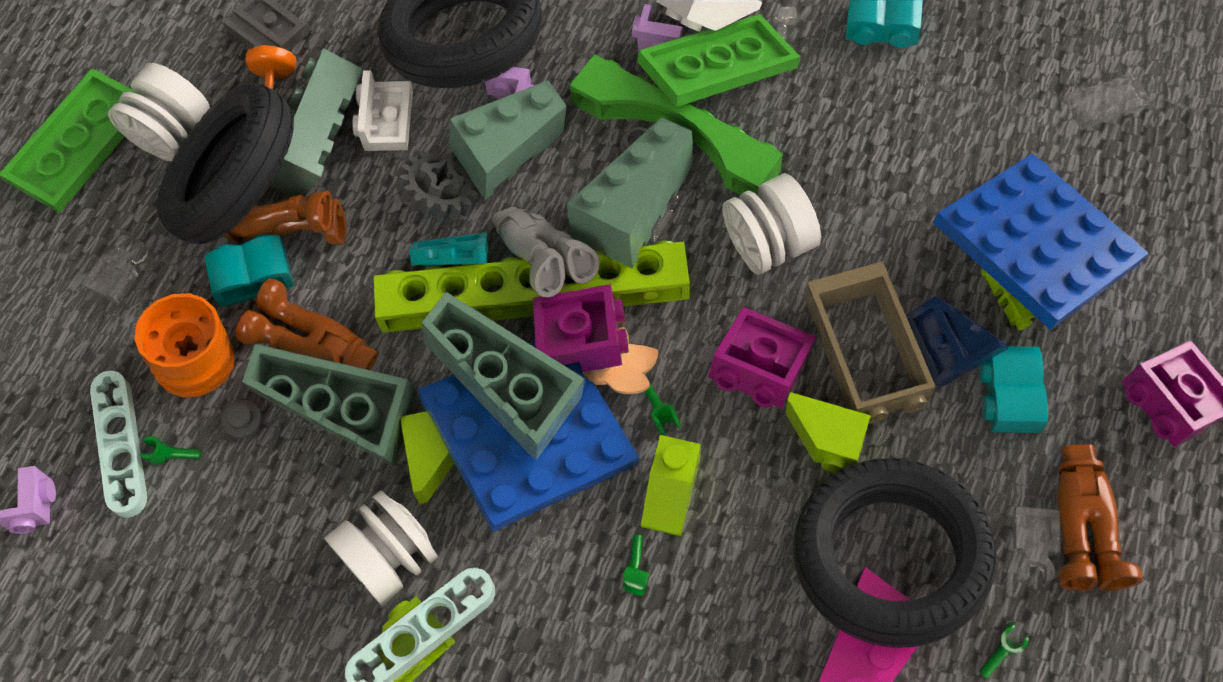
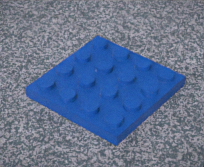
(1040, 240)
(502, 473)

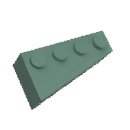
(316, 120)
(632, 193)
(503, 372)
(336, 397)

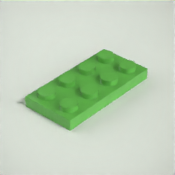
(717, 60)
(68, 144)

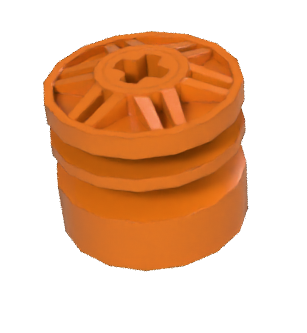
(185, 345)

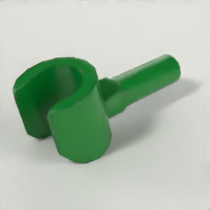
(661, 412)
(163, 452)
(634, 578)
(1003, 650)

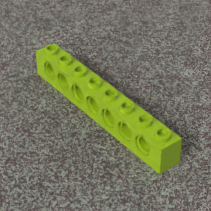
(513, 300)

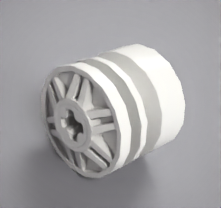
(158, 111)
(772, 223)
(382, 546)

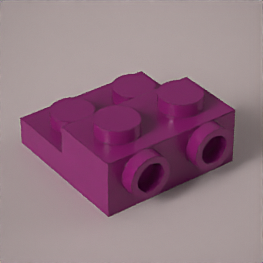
(581, 327)
(761, 358)
(1177, 393)

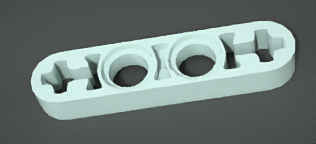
(111, 445)
(416, 624)

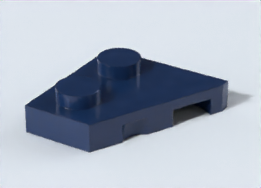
(951, 340)

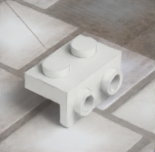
(383, 114)

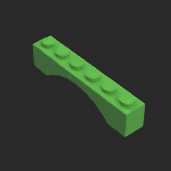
(613, 93)

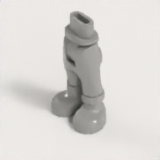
(545, 249)

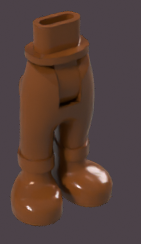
(297, 213)
(325, 337)
(1088, 497)

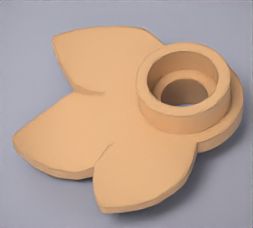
(630, 376)

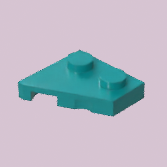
(450, 250)

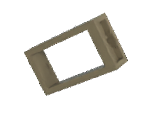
(853, 285)

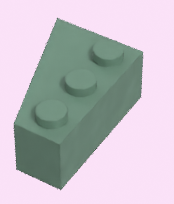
(506, 133)

